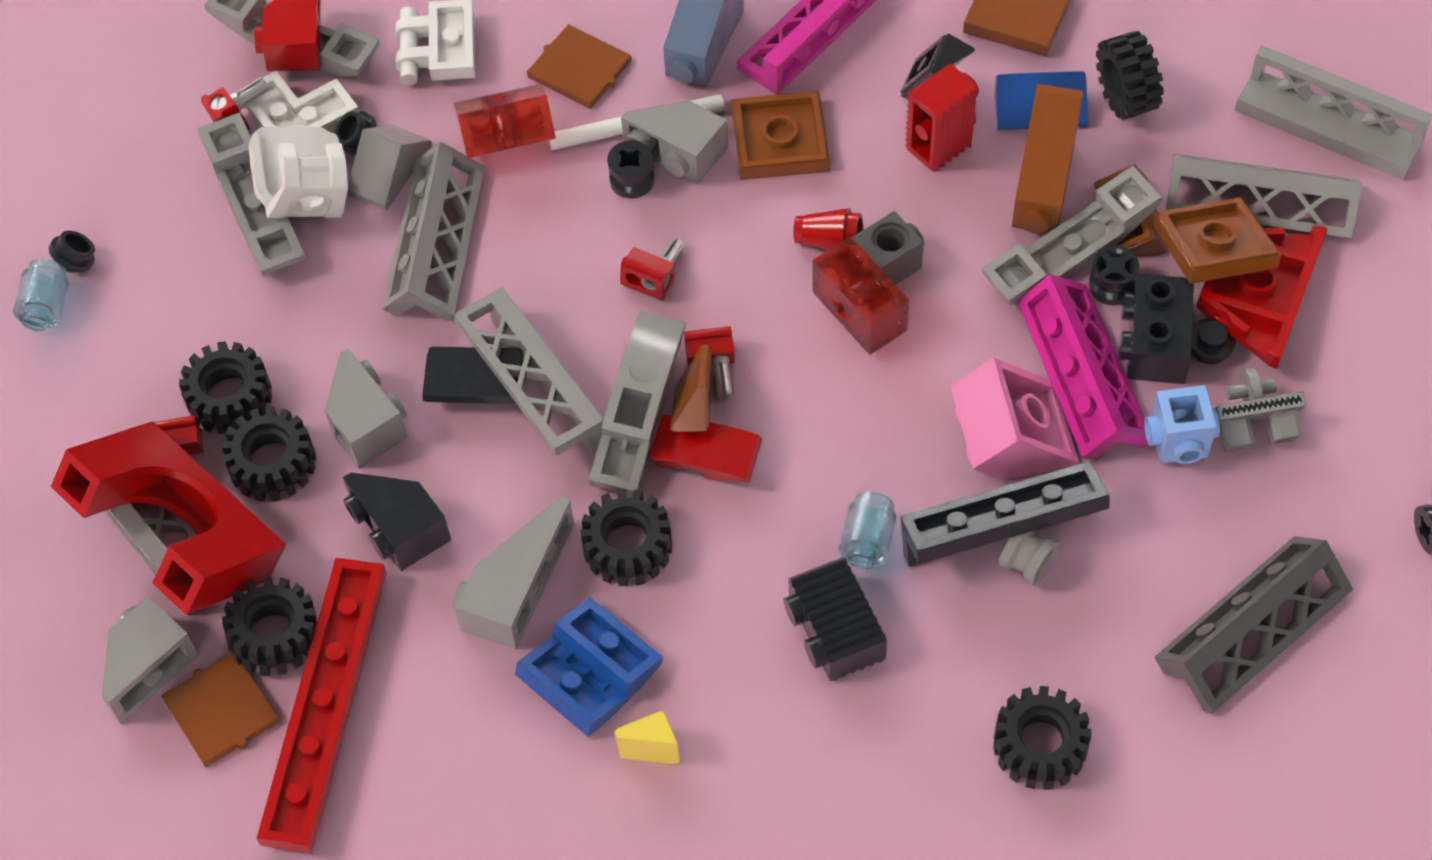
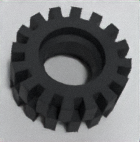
(1129, 74)
(219, 366)
(264, 431)
(626, 562)
(266, 602)
(1050, 710)

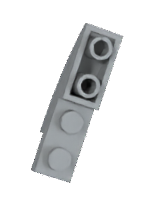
(636, 402)

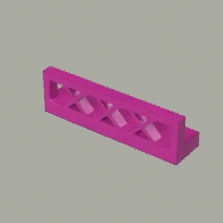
(803, 44)
(1080, 367)

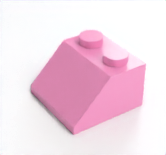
(1012, 422)

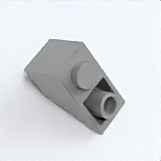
(679, 136)
(360, 413)

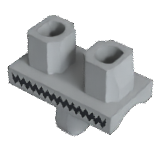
(1278, 412)

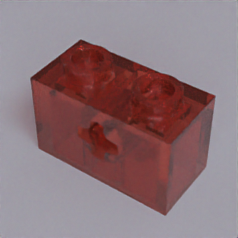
(504, 120)
(860, 295)

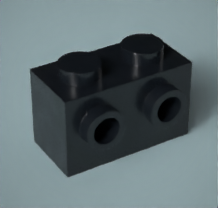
(1159, 328)

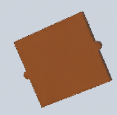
(579, 66)
(220, 709)

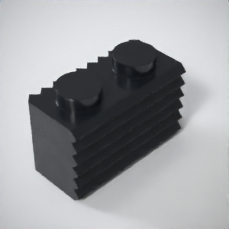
(836, 619)

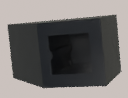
(400, 515)

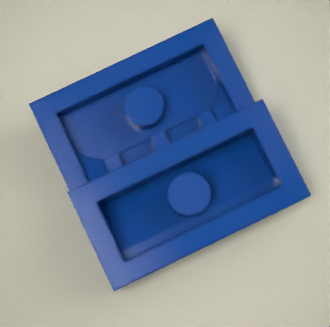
(589, 666)

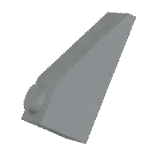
(512, 578)

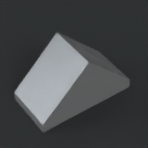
(384, 164)

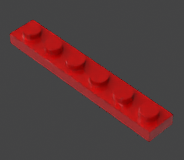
(322, 706)

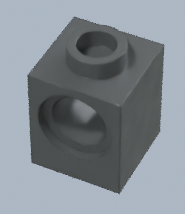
(894, 235)

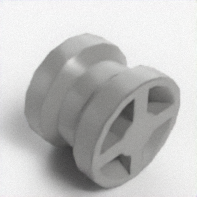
(1029, 555)

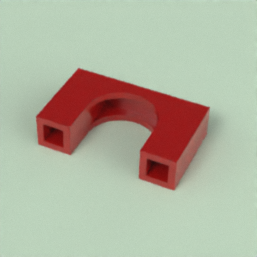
(154, 470)

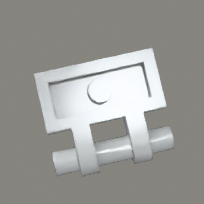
(450, 41)

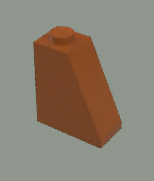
(1047, 158)

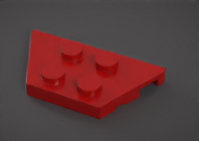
(1264, 304)

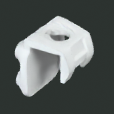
(298, 171)

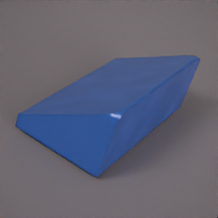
(1016, 93)

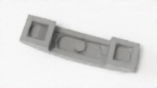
(341, 51)
(269, 239)
(1073, 244)

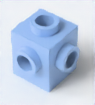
(1182, 425)

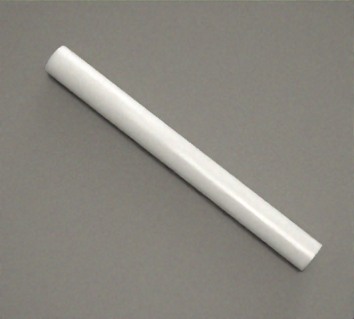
(613, 127)

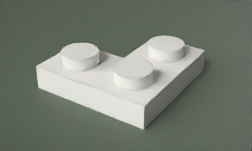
(318, 108)

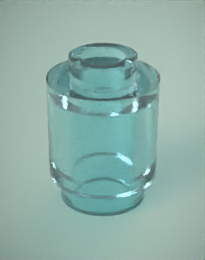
(41, 295)
(868, 530)

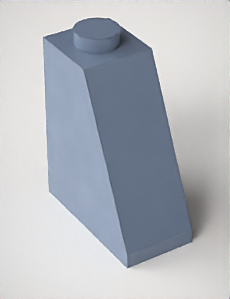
(699, 38)

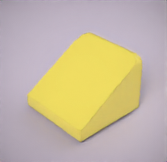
(648, 740)

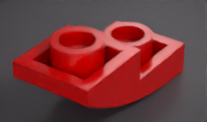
(716, 453)

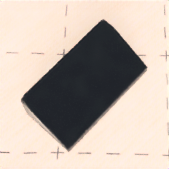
(941, 53)
(464, 376)

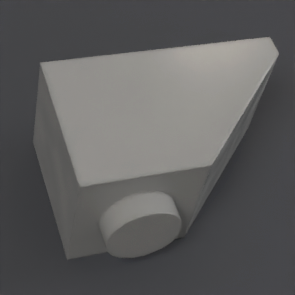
(142, 657)

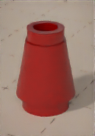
(827, 228)

